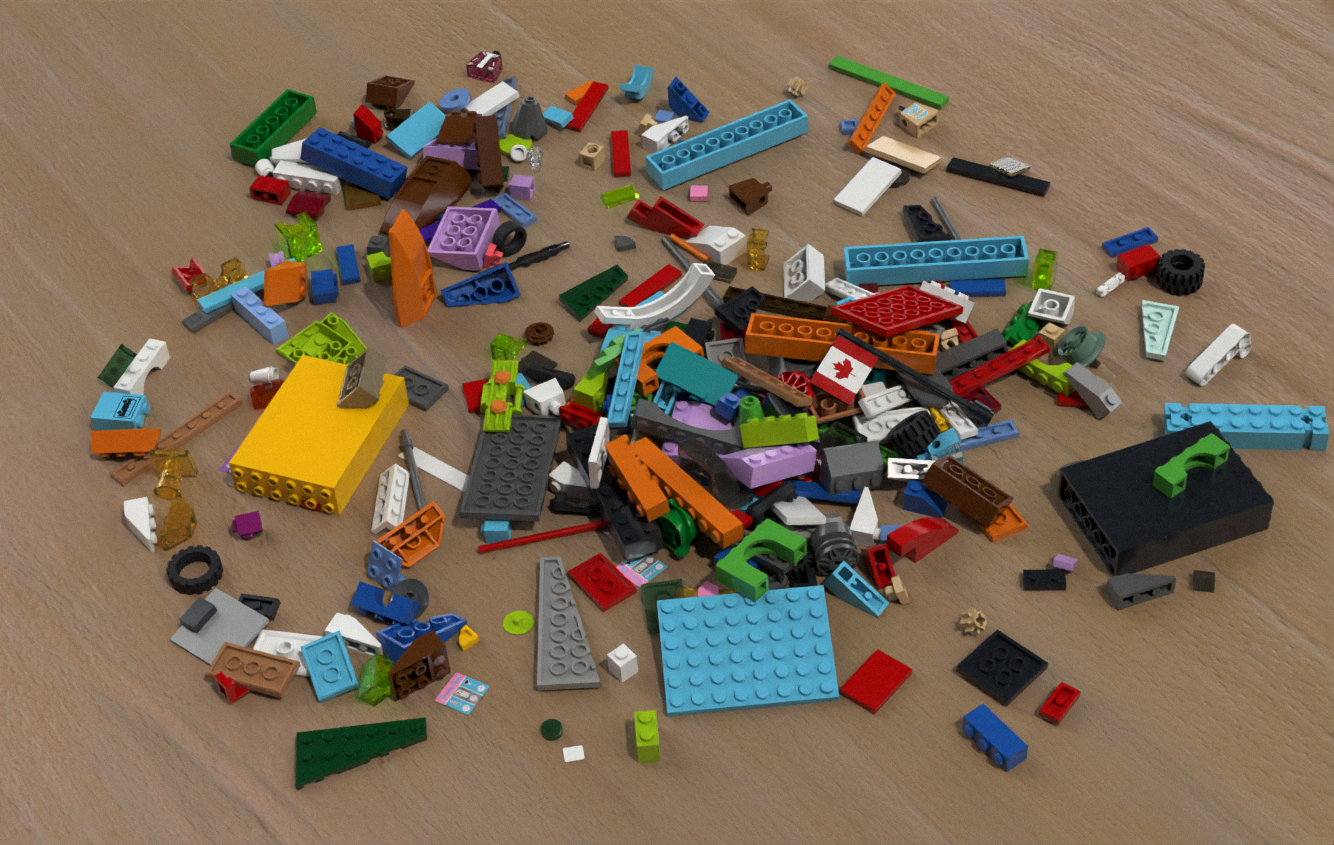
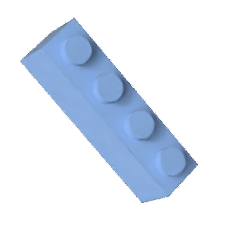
(259, 316)

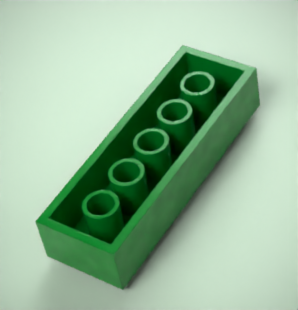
(273, 127)

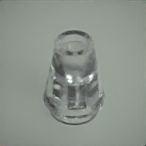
(535, 157)

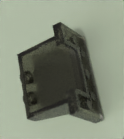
(703, 463)

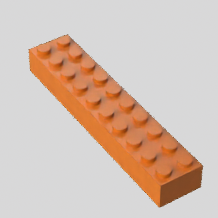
(813, 339)

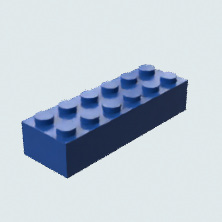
(353, 162)

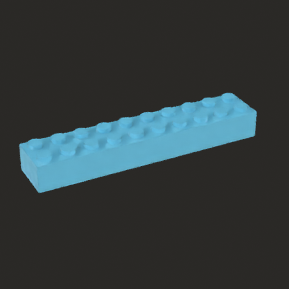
(726, 144)
(936, 261)

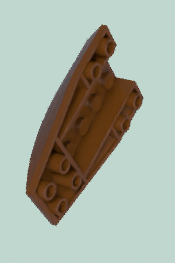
(428, 191)

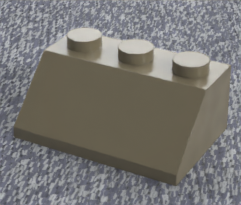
(363, 380)

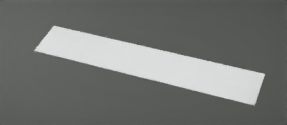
(439, 469)

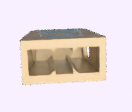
(917, 119)

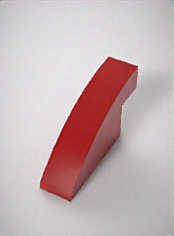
(665, 218)
(920, 537)

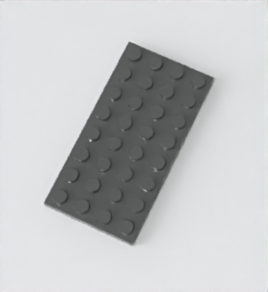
(512, 470)

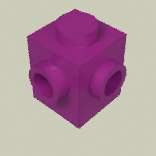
(247, 524)

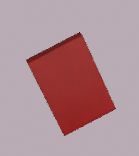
(602, 582)
(875, 681)

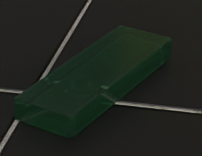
(117, 366)

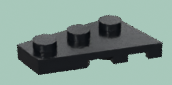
(923, 226)
(738, 310)

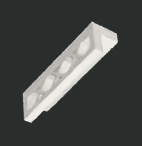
(390, 498)

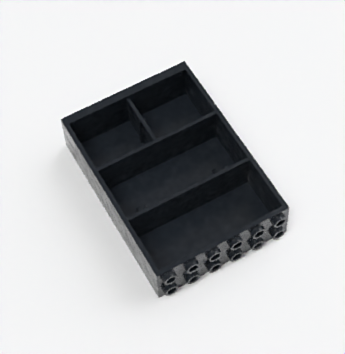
(1139, 525)

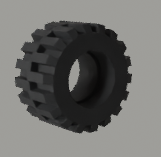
(1180, 272)
(913, 434)

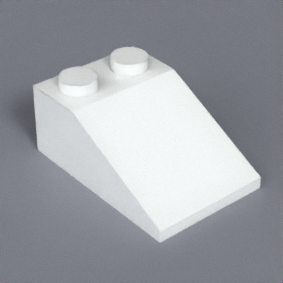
(720, 243)

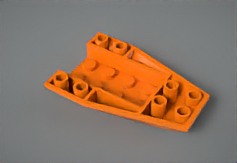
(411, 271)

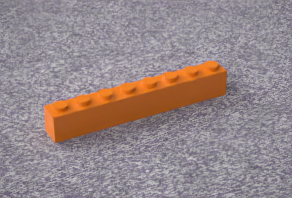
(689, 495)

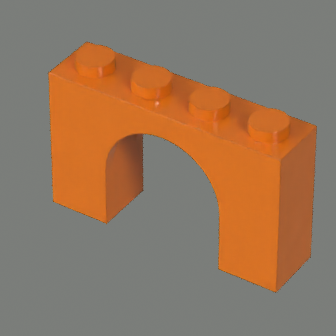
(647, 378)

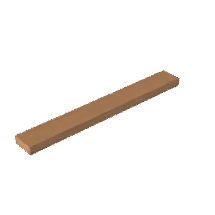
(178, 436)

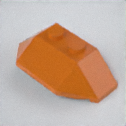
(416, 535)

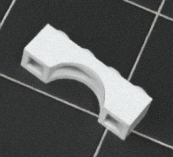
(152, 355)

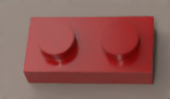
(1059, 703)

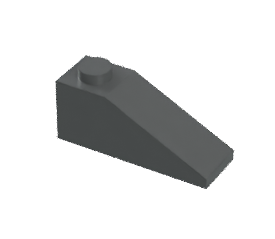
(1138, 588)

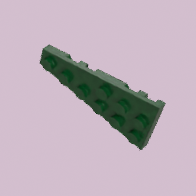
(345, 748)

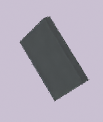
(422, 389)

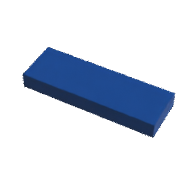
(1129, 242)
(348, 264)
(979, 288)

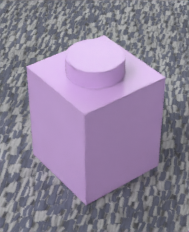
(521, 187)

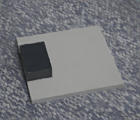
(217, 621)

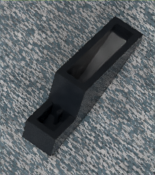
(775, 406)

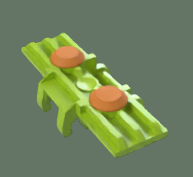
(495, 394)

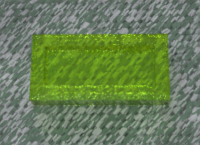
(619, 196)

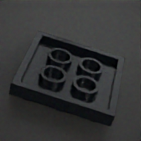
(1002, 667)

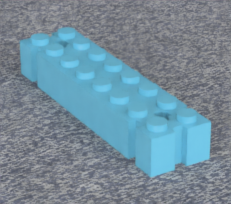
(1254, 425)

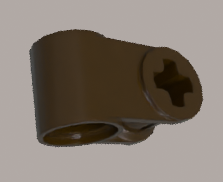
(397, 118)

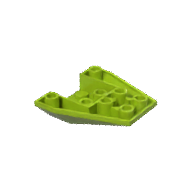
(332, 342)

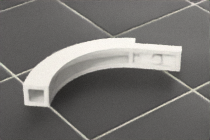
(668, 305)

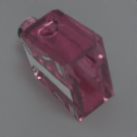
(485, 66)

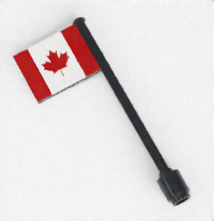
(851, 362)

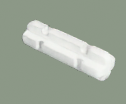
(1110, 284)

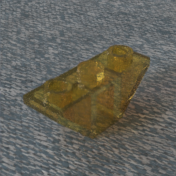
(178, 524)

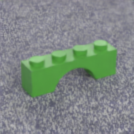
(1207, 453)

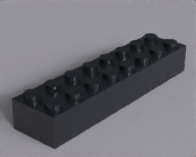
(629, 530)

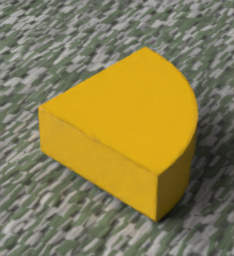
(467, 638)

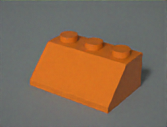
(123, 441)

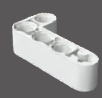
(1230, 343)

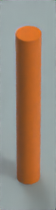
(689, 248)

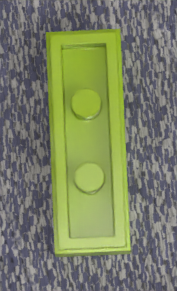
(299, 339)

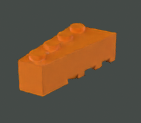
(636, 479)

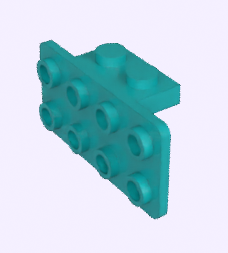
(695, 374)

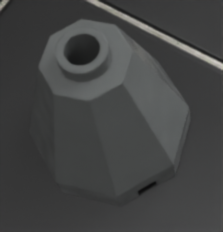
(529, 120)

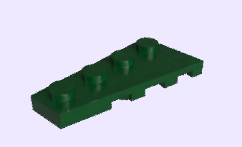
(588, 295)

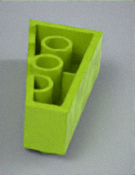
(779, 430)

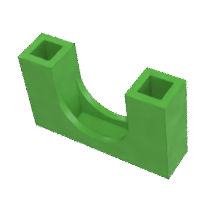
(765, 539)

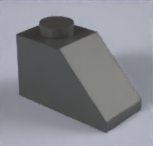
(379, 244)

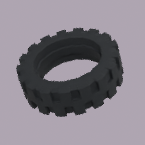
(189, 556)

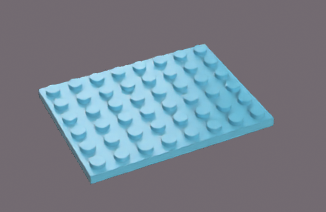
(745, 652)

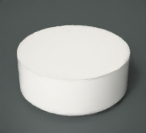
(518, 153)

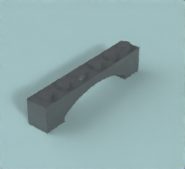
(653, 420)

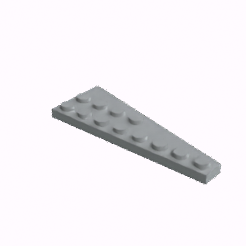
(562, 642)

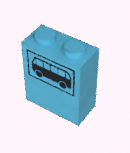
(120, 411)

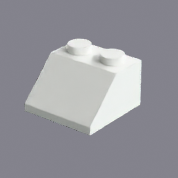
(1052, 306)

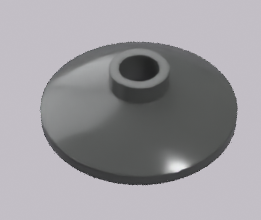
(413, 588)

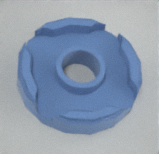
(455, 100)

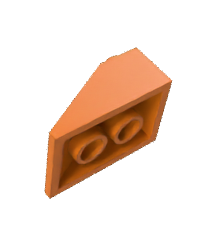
(285, 283)

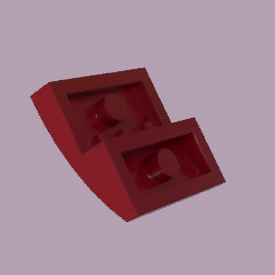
(309, 202)

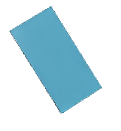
(417, 130)

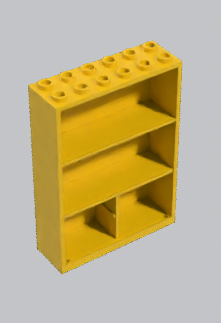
(310, 445)

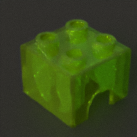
(300, 239)

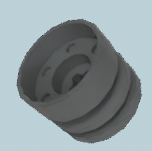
(832, 545)

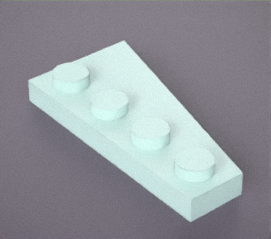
(1158, 328)

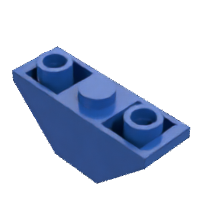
(685, 103)

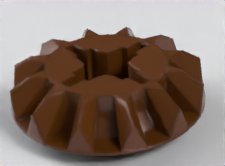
(541, 328)

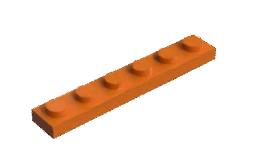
(871, 118)

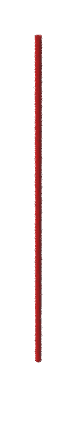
(558, 533)

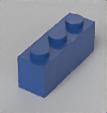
(994, 738)

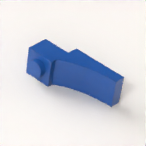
(729, 403)

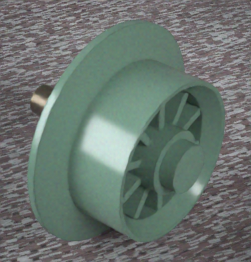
(1082, 346)

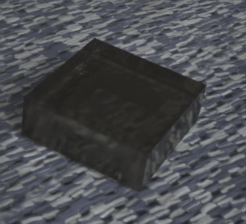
(1203, 581)

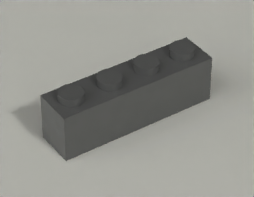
(971, 354)

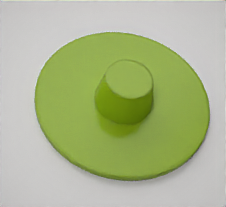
(518, 622)

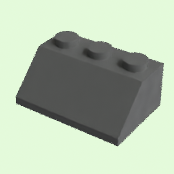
(851, 467)

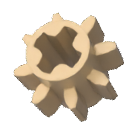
(796, 86)
(973, 621)

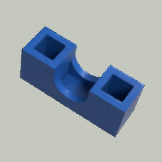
(370, 598)

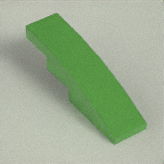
(608, 356)

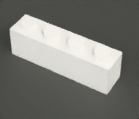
(308, 177)

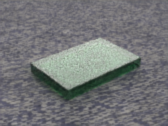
(657, 591)

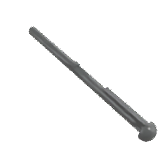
(710, 294)

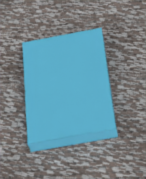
(330, 666)

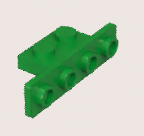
(1021, 326)

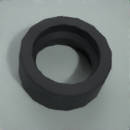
(515, 244)

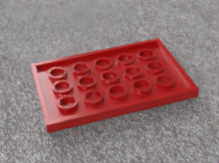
(896, 311)

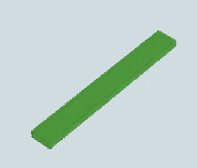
(898, 85)

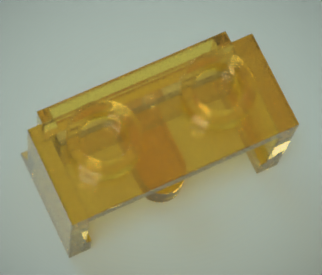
(756, 249)

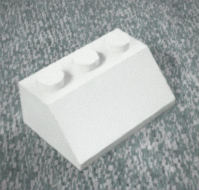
(804, 275)

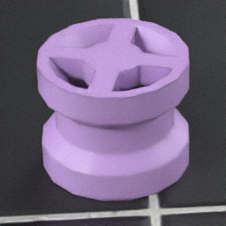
(276, 259)

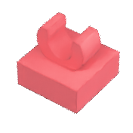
(492, 256)

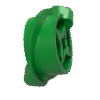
(677, 529)

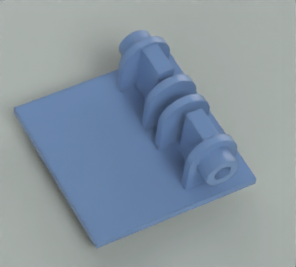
(384, 566)

